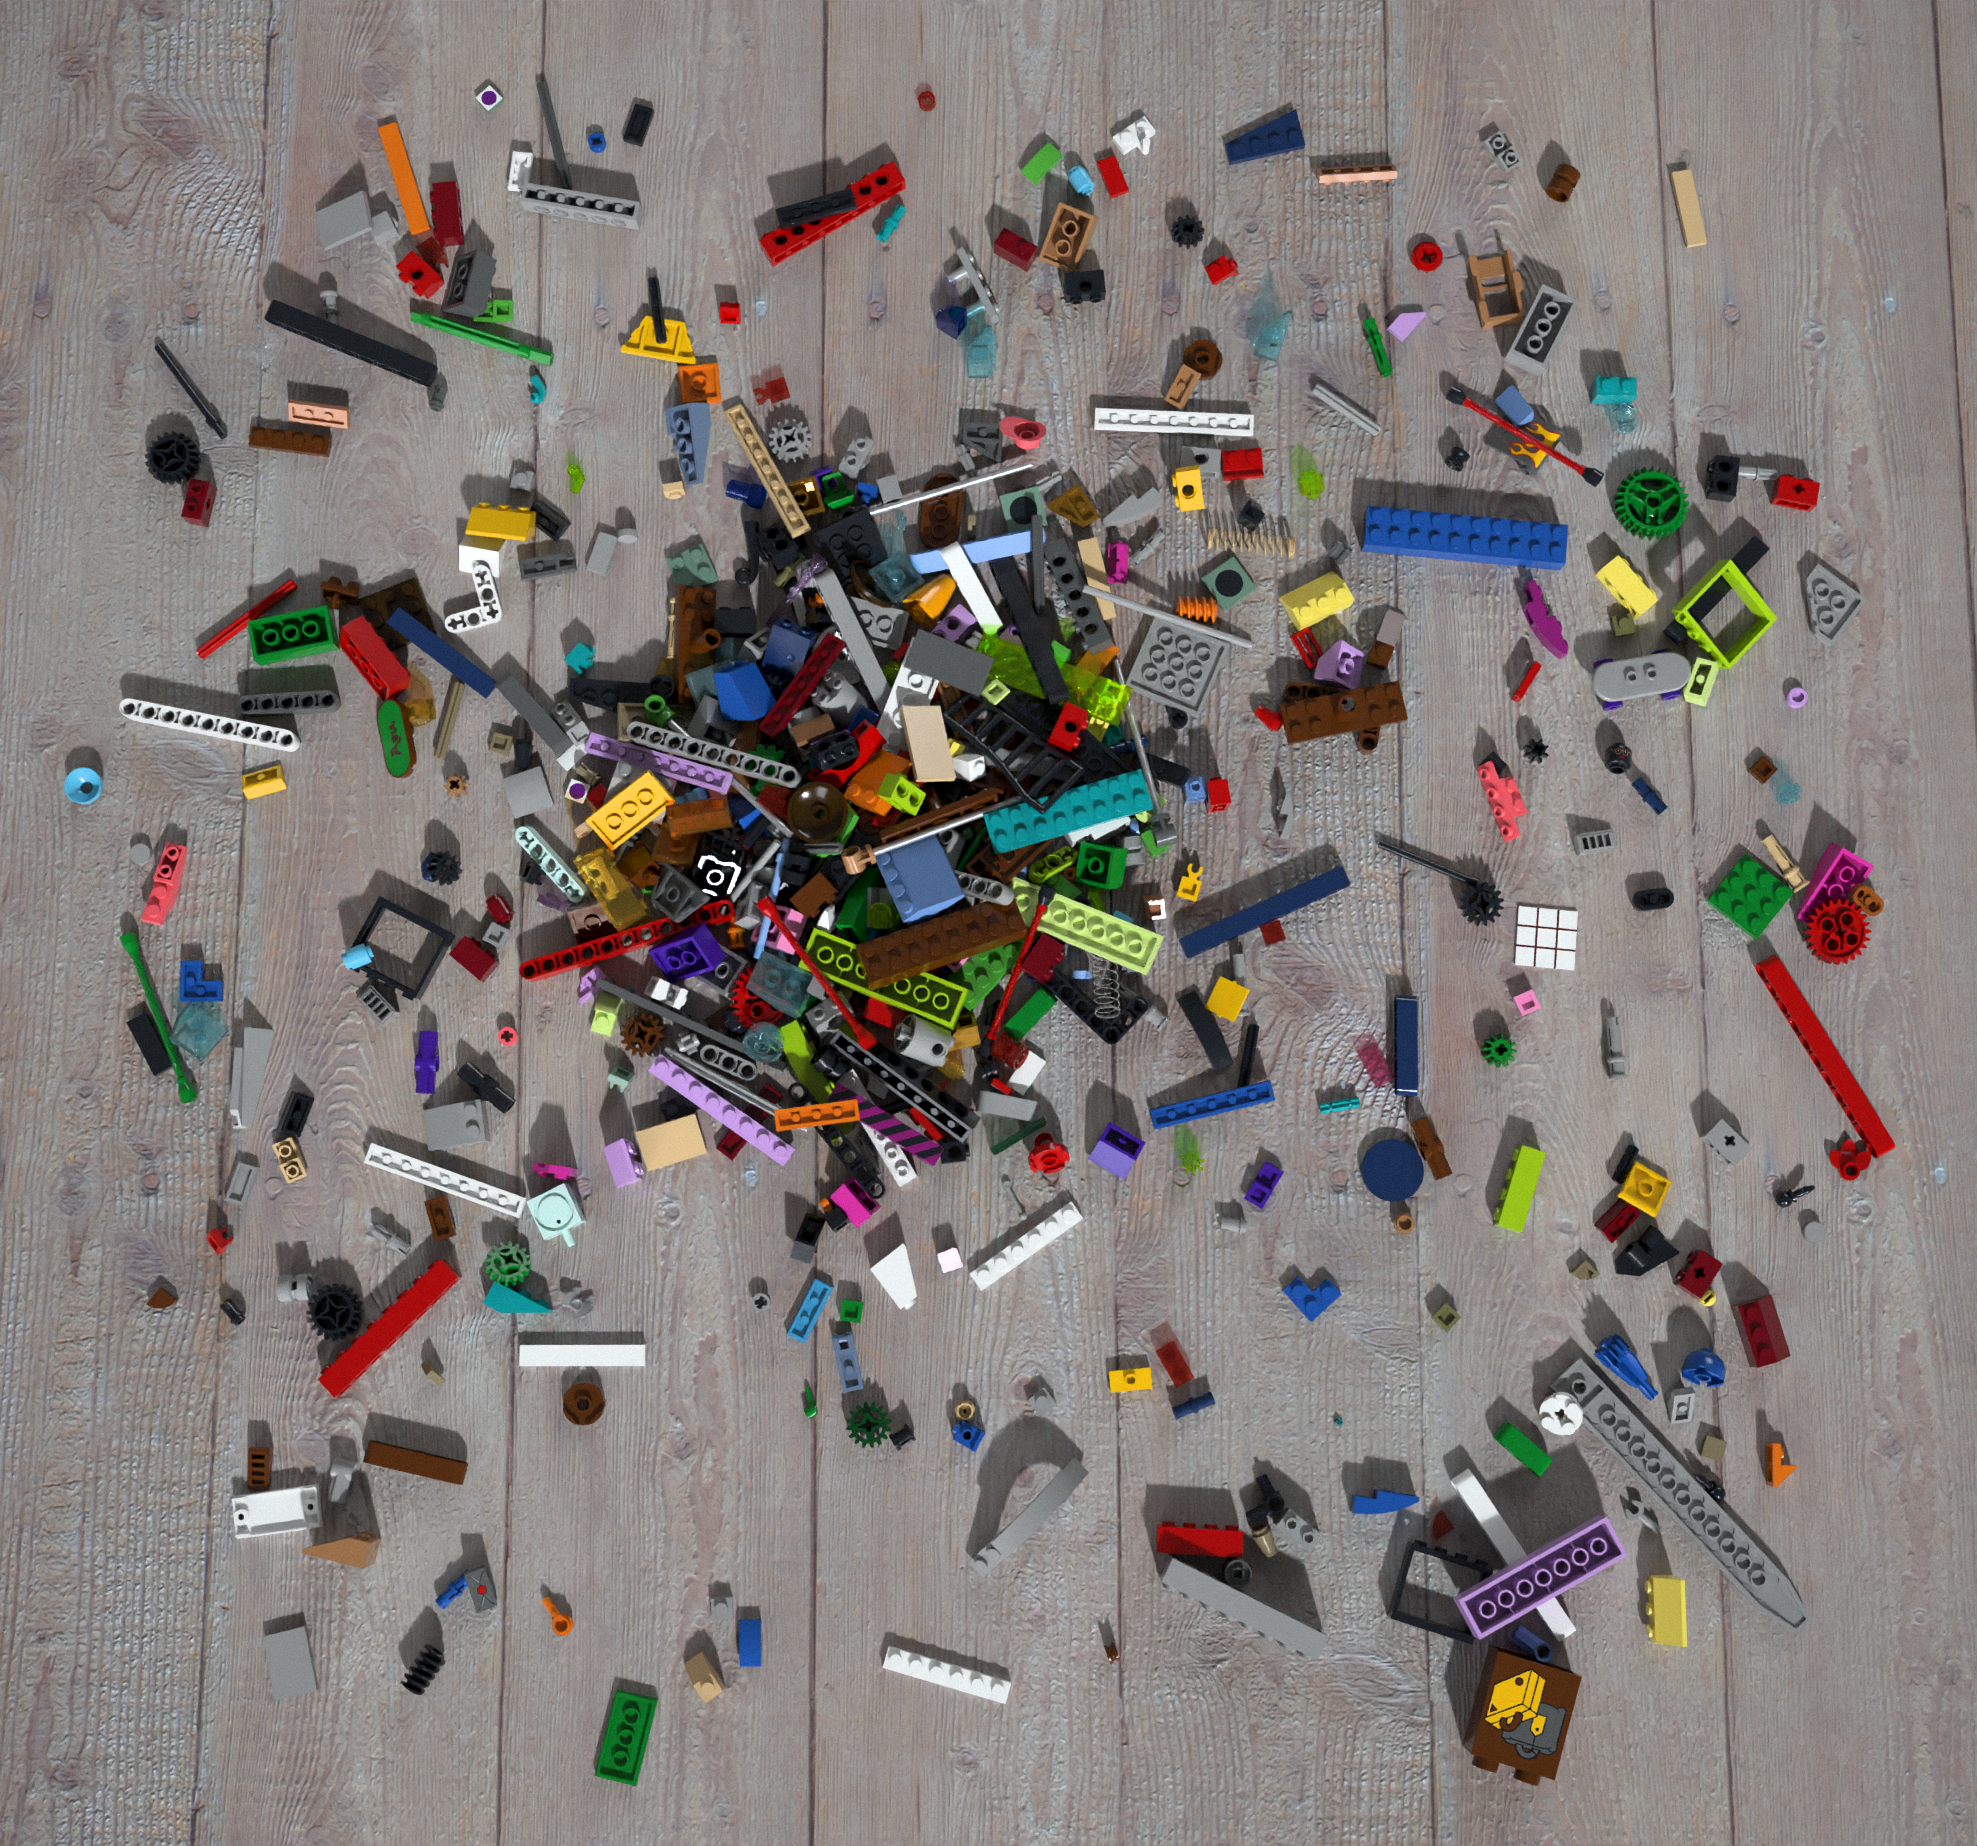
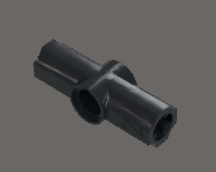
(486, 1087)

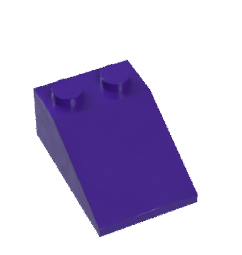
(688, 954)

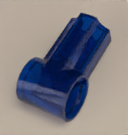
(752, 495)

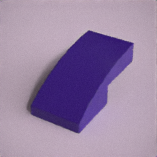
(1263, 1184)

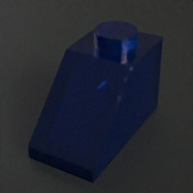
(952, 320)

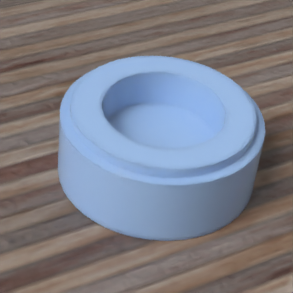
(1081, 974)

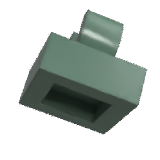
(620, 1077)

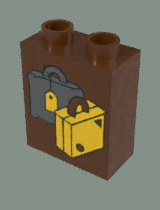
(1521, 1715)

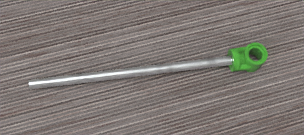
(665, 718)

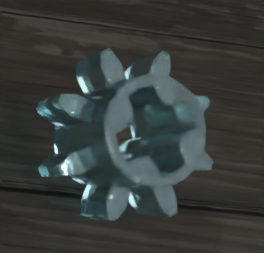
(1788, 793)

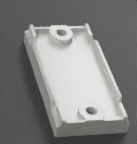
(277, 1511)

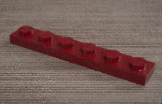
(801, 686)

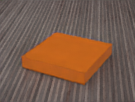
(700, 383)

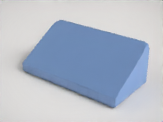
(1515, 407)

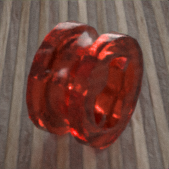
(926, 94)

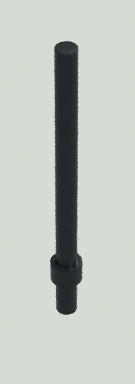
(211, 419)
(1430, 864)

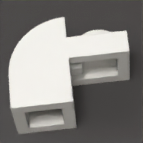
(666, 992)

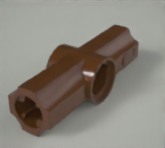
(1431, 1148)

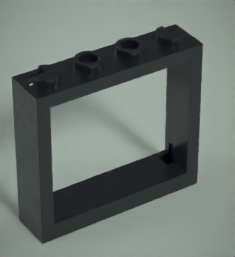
(367, 930)
(1439, 1552)

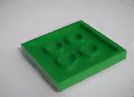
(1750, 896)

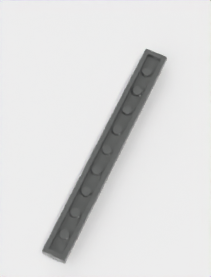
(682, 1018)

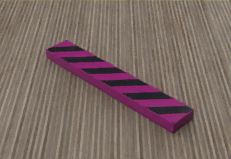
(890, 1126)

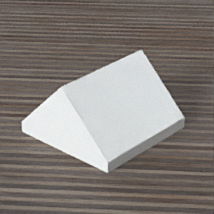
(482, 550)

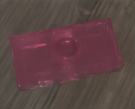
(1375, 1065)

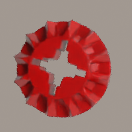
(1427, 248)

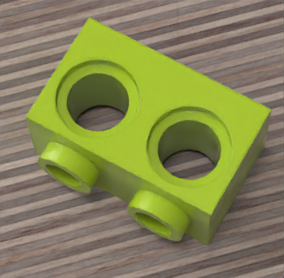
(901, 793)

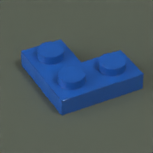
(195, 988)
(1311, 1302)

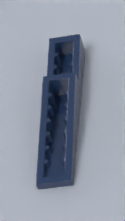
(442, 652)

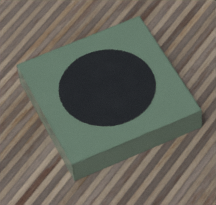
(1019, 508)
(1228, 584)

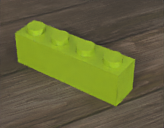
(1519, 1188)

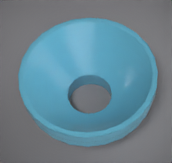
(75, 781)

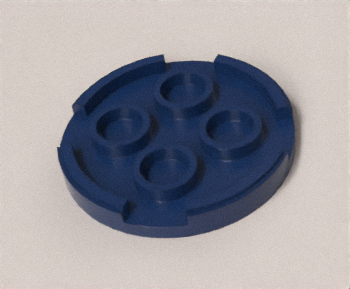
(1392, 1170)

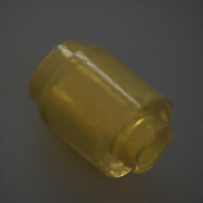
(952, 1068)

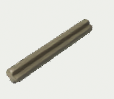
(449, 720)

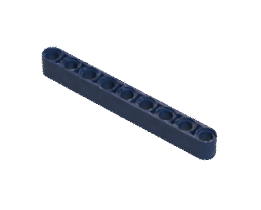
(1264, 912)

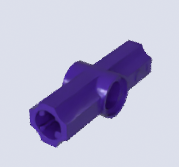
(427, 1062)

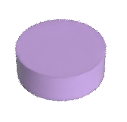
(1796, 697)

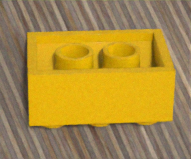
(501, 522)

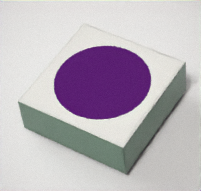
(489, 99)
(577, 791)

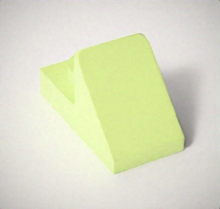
(606, 1013)

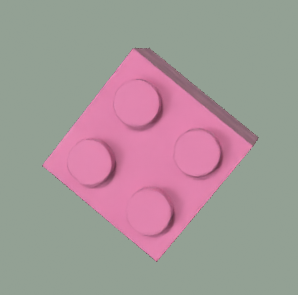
(775, 939)

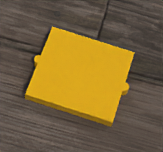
(1227, 999)

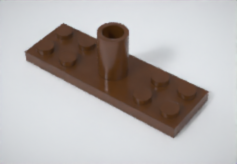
(694, 636)
(1325, 717)
(937, 813)

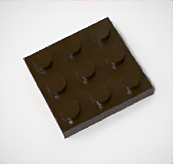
(382, 604)

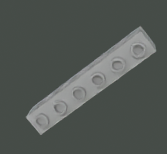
(581, 206)

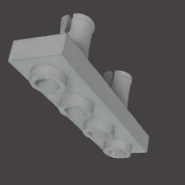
(983, 302)

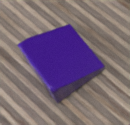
(819, 473)

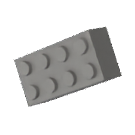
(1541, 330)

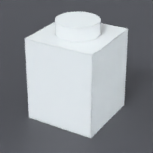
(969, 766)

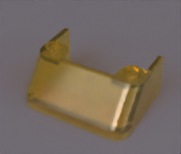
(611, 888)

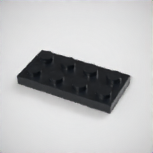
(835, 870)

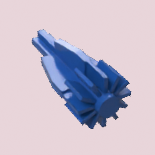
(1616, 1356)

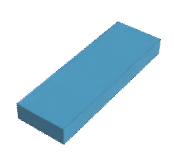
(810, 1310)

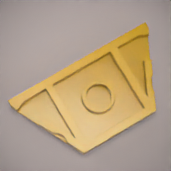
(676, 349)

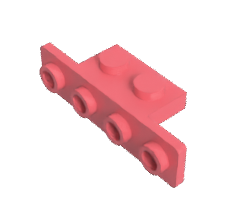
(1503, 799)

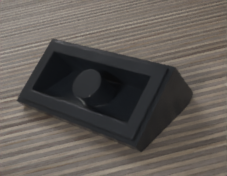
(549, 520)
(295, 1114)

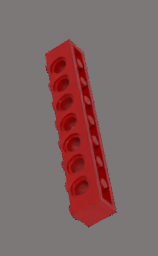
(812, 232)

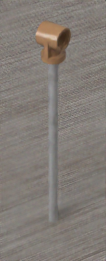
(855, 858)

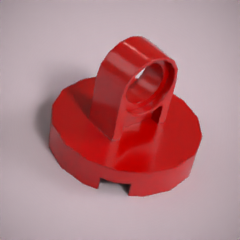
(1048, 1156)

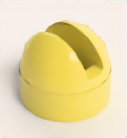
(1711, 1301)

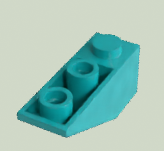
(509, 1300)

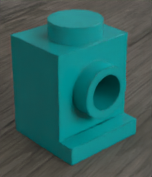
(580, 658)

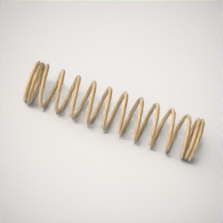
(1291, 543)

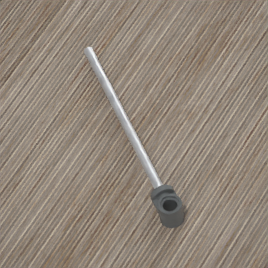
(938, 491)
(1163, 833)

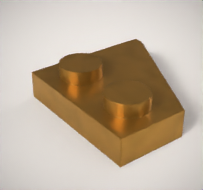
(1075, 507)

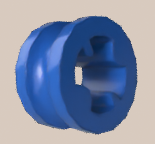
(597, 148)

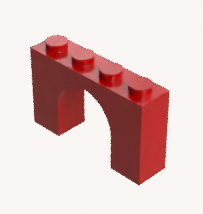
(885, 1014)

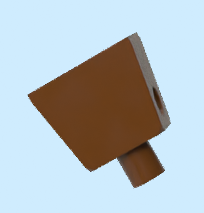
(639, 867)

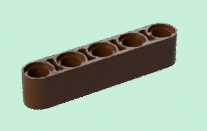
(415, 1462)

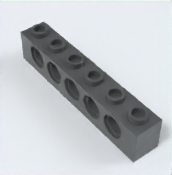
(1100, 639)

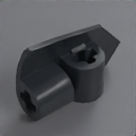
(1644, 1253)

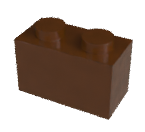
(814, 896)

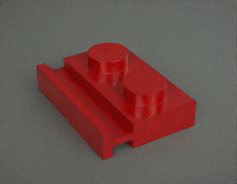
(1242, 464)

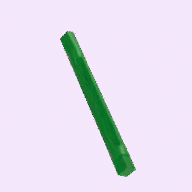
(482, 337)

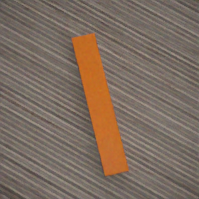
(404, 178)

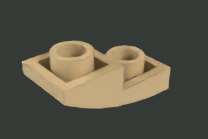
(290, 1159)

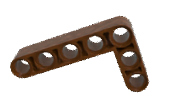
(1303, 689)

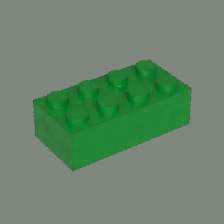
(293, 635)

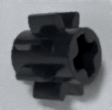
(1536, 746)

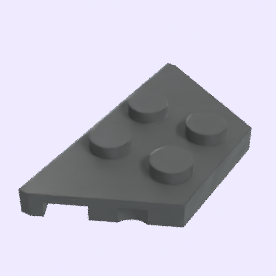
(676, 893)

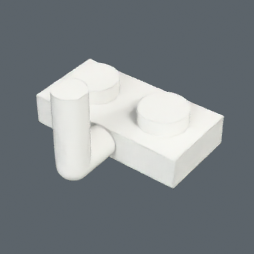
(1135, 136)

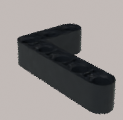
(1087, 1016)

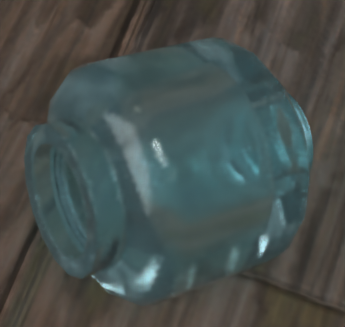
(1625, 418)

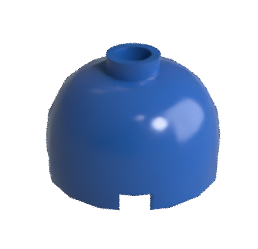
(1704, 1367)

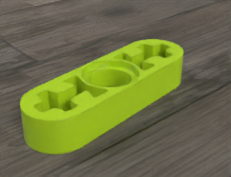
(1048, 871)

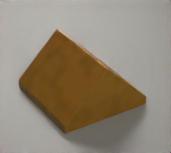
(807, 495)

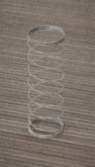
(1106, 1006)

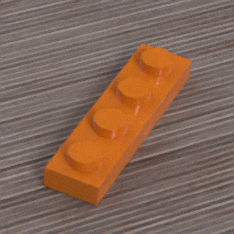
(817, 1115)

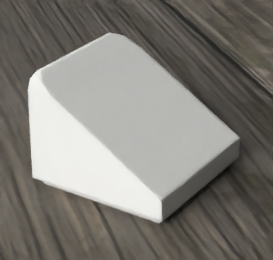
(828, 919)

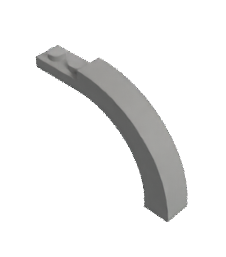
(1030, 1518)

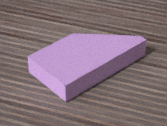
(1405, 324)
(588, 983)

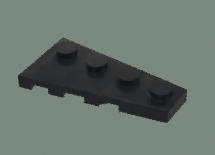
(607, 693)

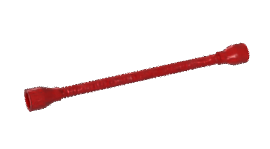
(769, 909)

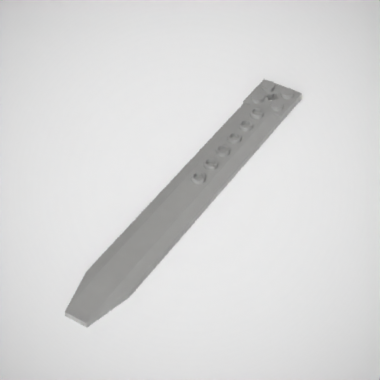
(1683, 1498)

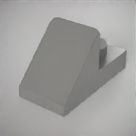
(1680, 1404)

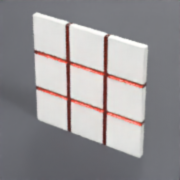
(1546, 938)

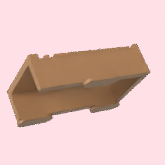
(1493, 268)

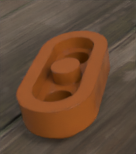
(1866, 899)

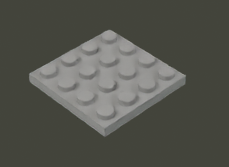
(1177, 666)

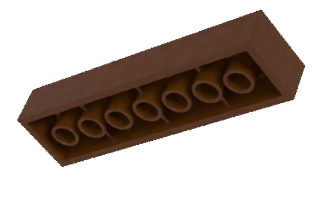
(939, 942)

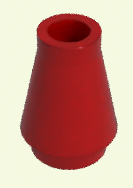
(1269, 718)

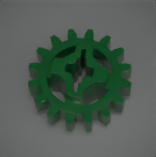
(869, 1433)

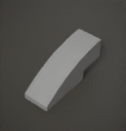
(1134, 509)

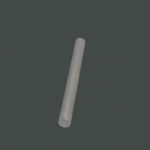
(754, 870)

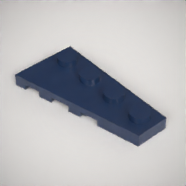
(1268, 140)

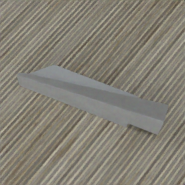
(248, 1075)

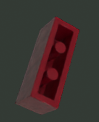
(447, 214)

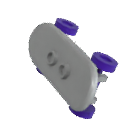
(1641, 676)

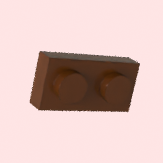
(440, 1218)

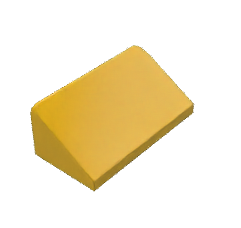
(263, 782)

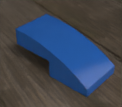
(750, 1643)

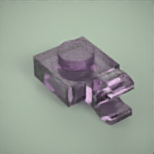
(550, 900)

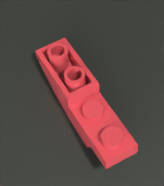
(166, 885)

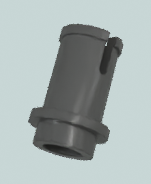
(438, 397)

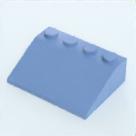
(920, 880)

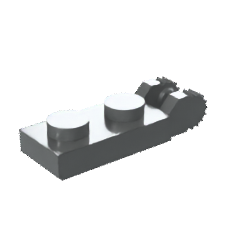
(546, 566)

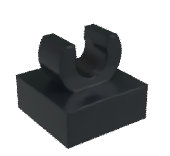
(530, 874)

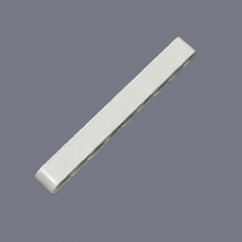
(200, 723)
(1507, 1546)

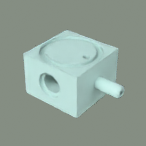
(557, 1213)

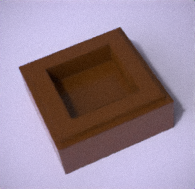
(1762, 769)

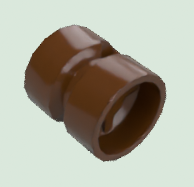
(1562, 184)

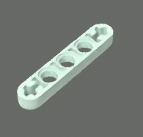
(560, 866)

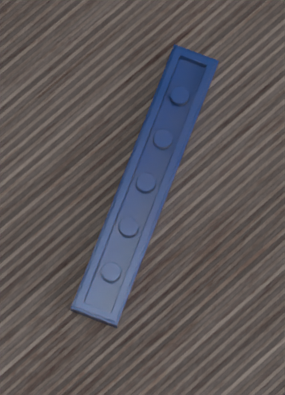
(1212, 1104)

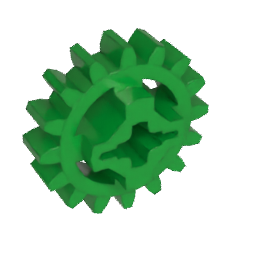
(504, 1255)

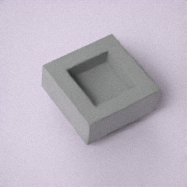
(522, 480)
(496, 935)
(1041, 1401)
(722, 1608)

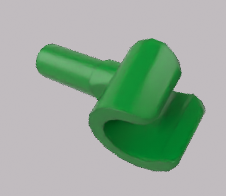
(811, 1410)

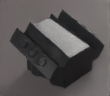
(716, 865)

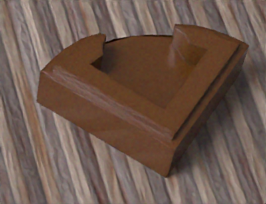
(162, 1299)

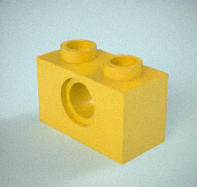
(1188, 476)

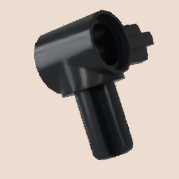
(1269, 1493)

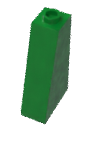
(853, 916)

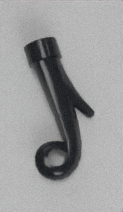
(751, 528)

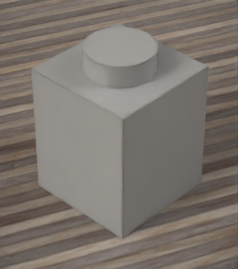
(384, 228)
(889, 488)

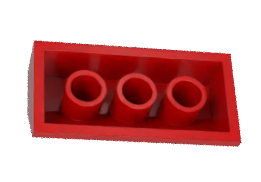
(373, 659)

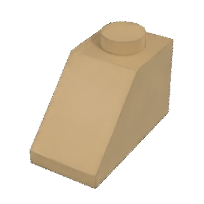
(704, 1677)

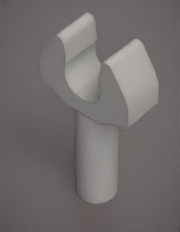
(1640, 1515)

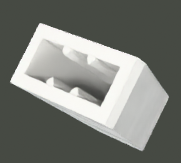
(897, 1277)

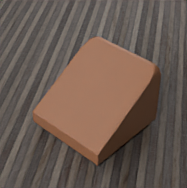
(1154, 907)

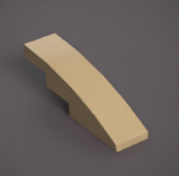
(1095, 574)

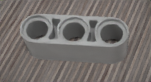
(722, 1055)
(1006, 1106)

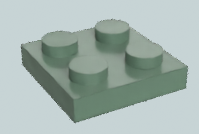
(692, 568)

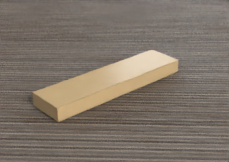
(1688, 208)

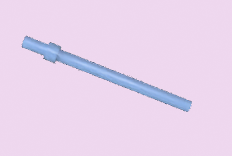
(773, 894)

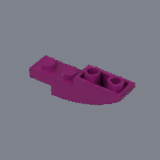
(1545, 628)

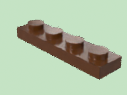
(290, 441)

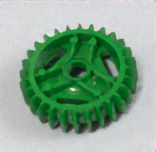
(1650, 517)

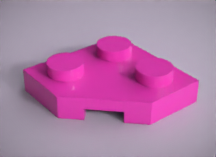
(559, 1172)

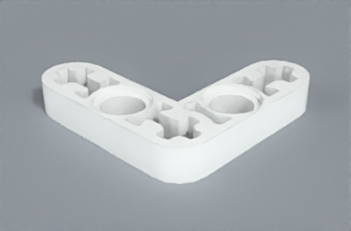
(482, 611)

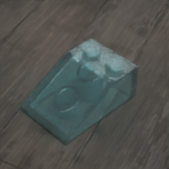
(780, 984)

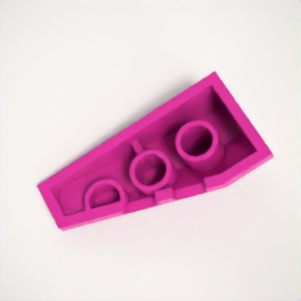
(1833, 878)

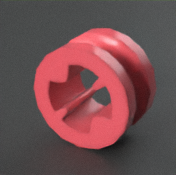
(504, 1041)

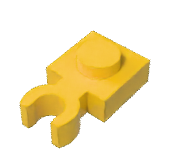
(1190, 886)

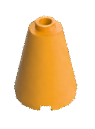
(930, 600)

